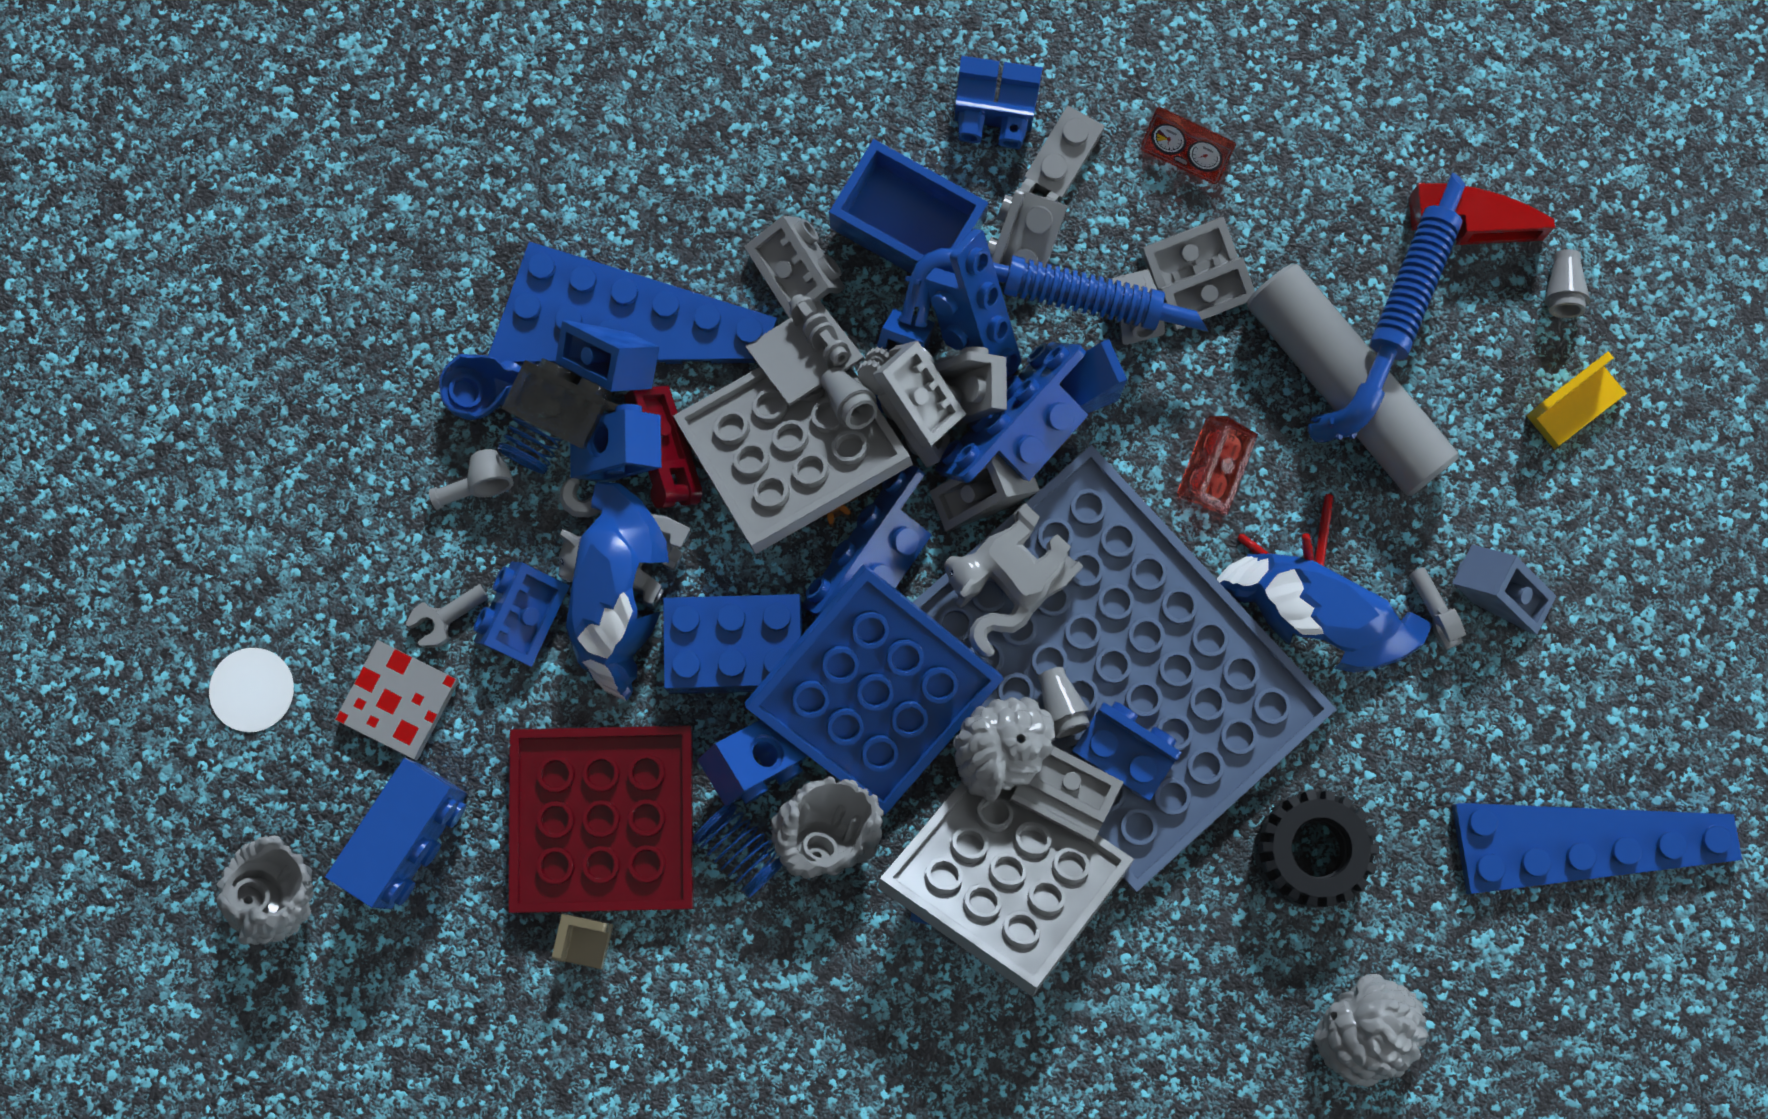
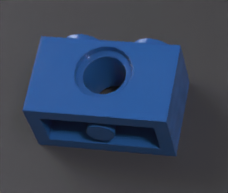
(620, 447)
(738, 775)

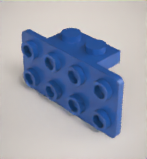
(1032, 427)

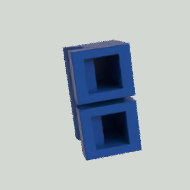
(1014, 107)

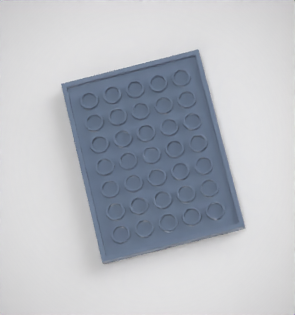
(1156, 636)

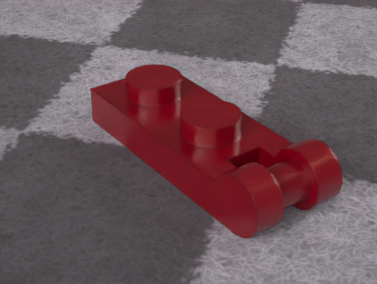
(674, 451)

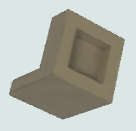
(582, 941)

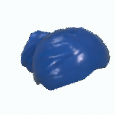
(476, 385)

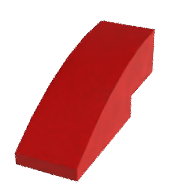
(1485, 215)

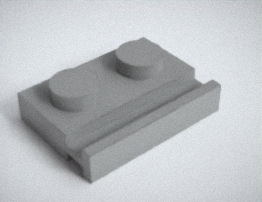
(1069, 794)

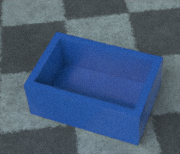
(903, 208)
(727, 640)
(398, 836)

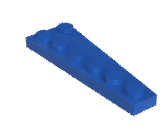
(1550, 845)

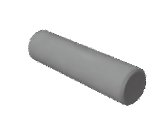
(1337, 363)

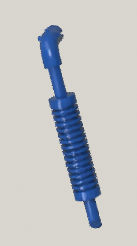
(1056, 287)
(1401, 314)

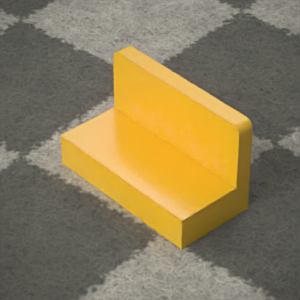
(1577, 402)

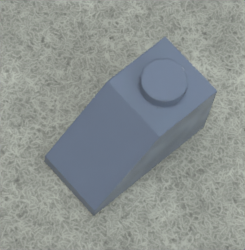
(1504, 587)

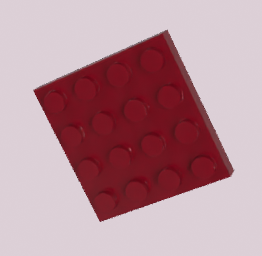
(601, 819)

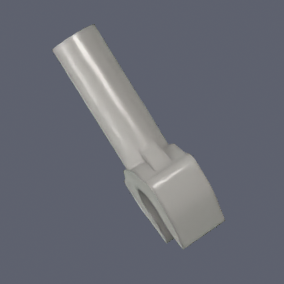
(444, 616)
(1445, 621)

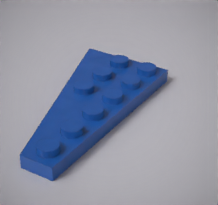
(567, 287)

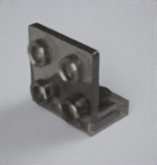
(556, 404)

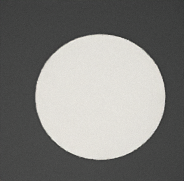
(251, 689)

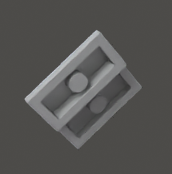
(1199, 270)

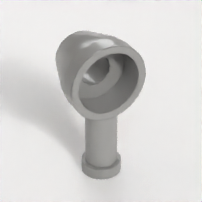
(486, 478)

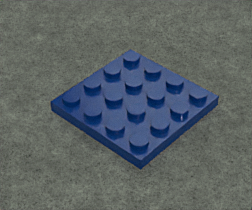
(873, 688)

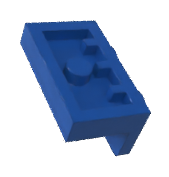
(520, 612)
(1127, 749)

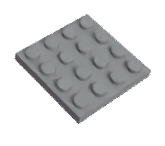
(783, 461)
(1004, 883)

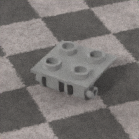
(803, 349)

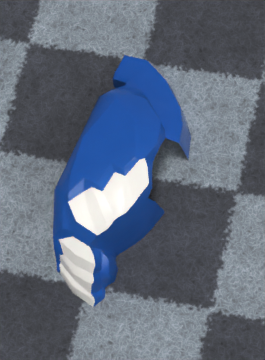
(602, 601)
(1323, 605)

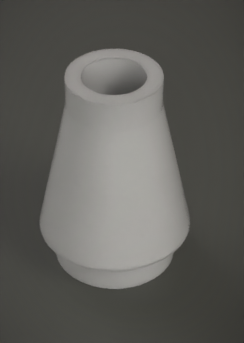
(1567, 286)
(850, 400)
(1063, 703)

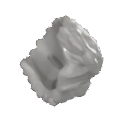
(988, 748)
(827, 828)
(274, 887)
(1372, 1031)

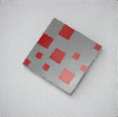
(397, 700)

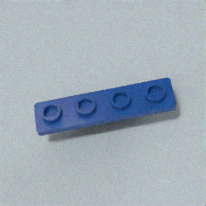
(972, 303)
(882, 540)

